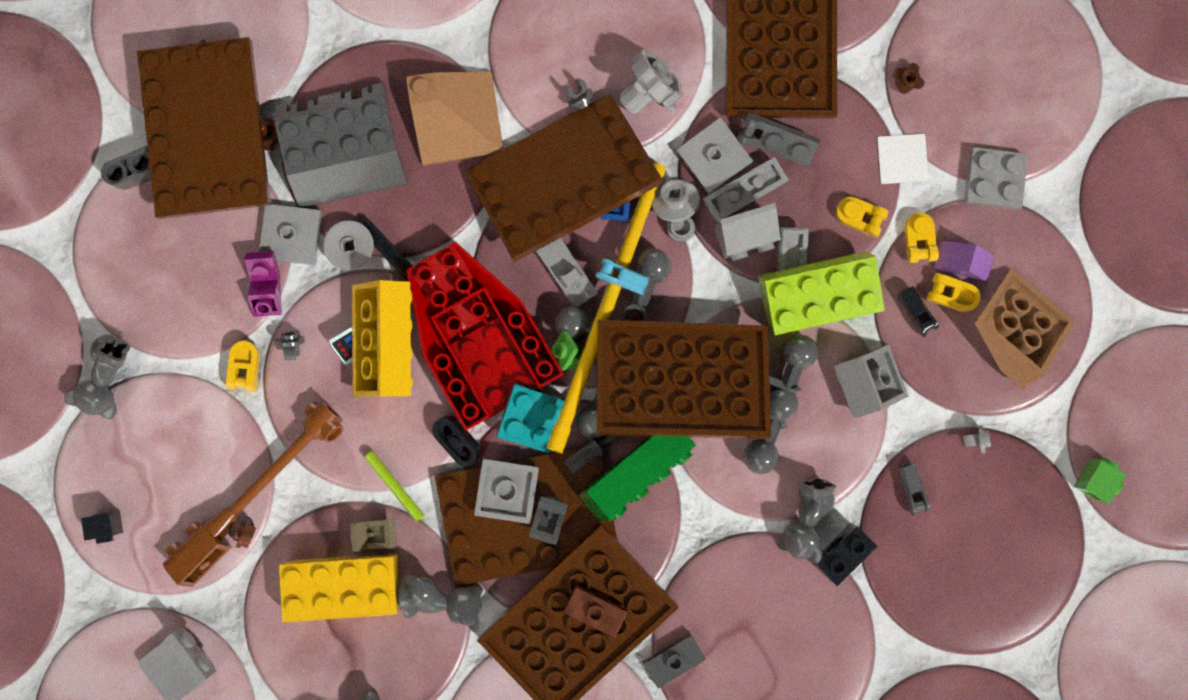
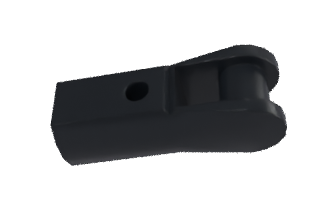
(915, 306)

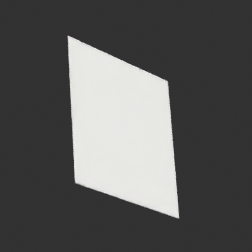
(903, 158)

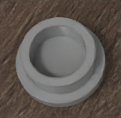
(681, 230)

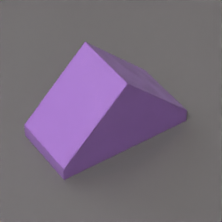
(964, 260)

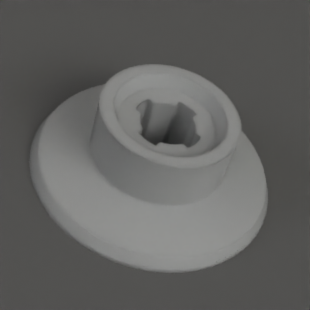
(675, 209)
(348, 232)

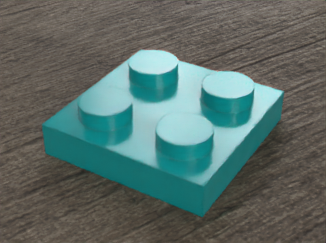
(530, 417)

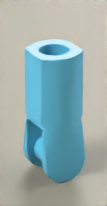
(627, 278)

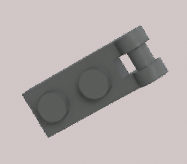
(778, 139)

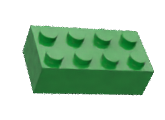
(633, 473)

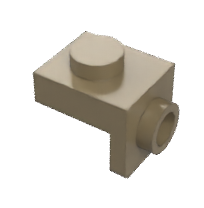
(373, 534)

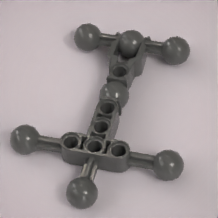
(798, 351)

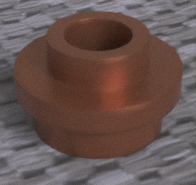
(244, 535)

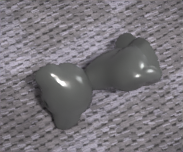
(94, 396)
(801, 538)
(422, 595)

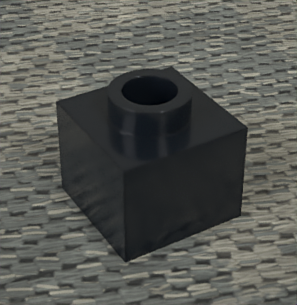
(102, 527)

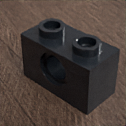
(845, 553)

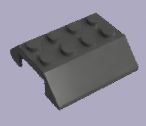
(339, 146)

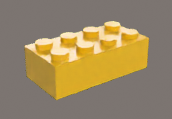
(381, 339)
(340, 587)

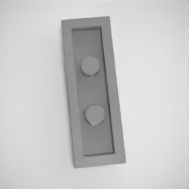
(745, 190)

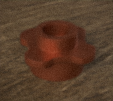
(903, 84)
(268, 125)

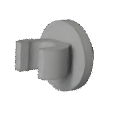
(981, 439)

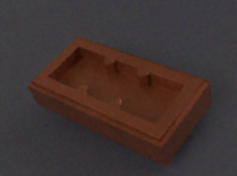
(595, 611)

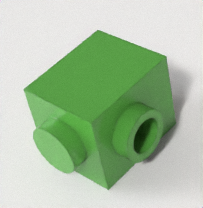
(1101, 480)

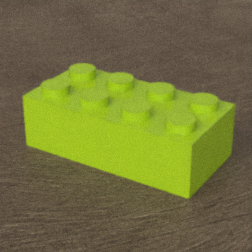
(821, 293)

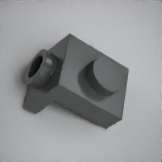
(548, 519)

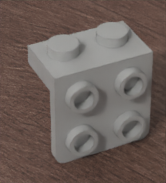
(177, 665)

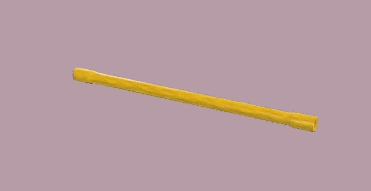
(563, 425)

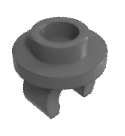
(580, 98)
(291, 343)

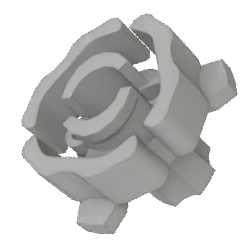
(651, 82)

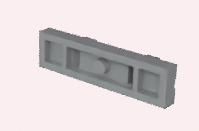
(567, 273)

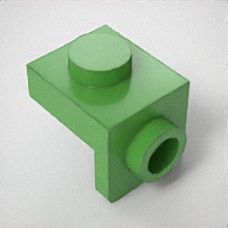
(567, 352)

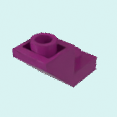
(265, 285)

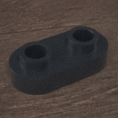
(456, 440)

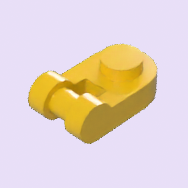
(851, 212)
(920, 228)
(963, 296)
(243, 356)

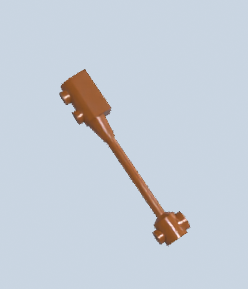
(206, 541)

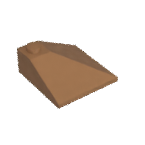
(454, 115)
(1022, 329)

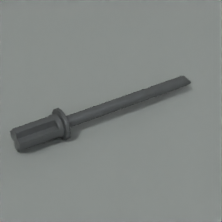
(589, 452)

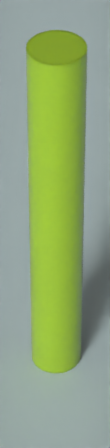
(394, 486)

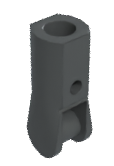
(912, 484)

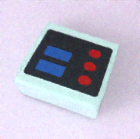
(343, 345)

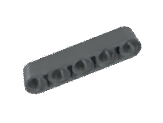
(130, 166)

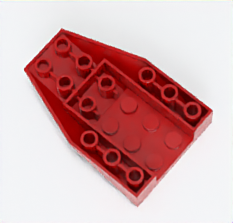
(476, 335)

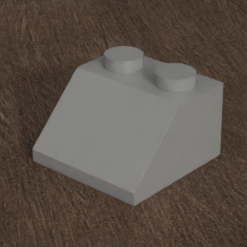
(748, 232)
(871, 381)

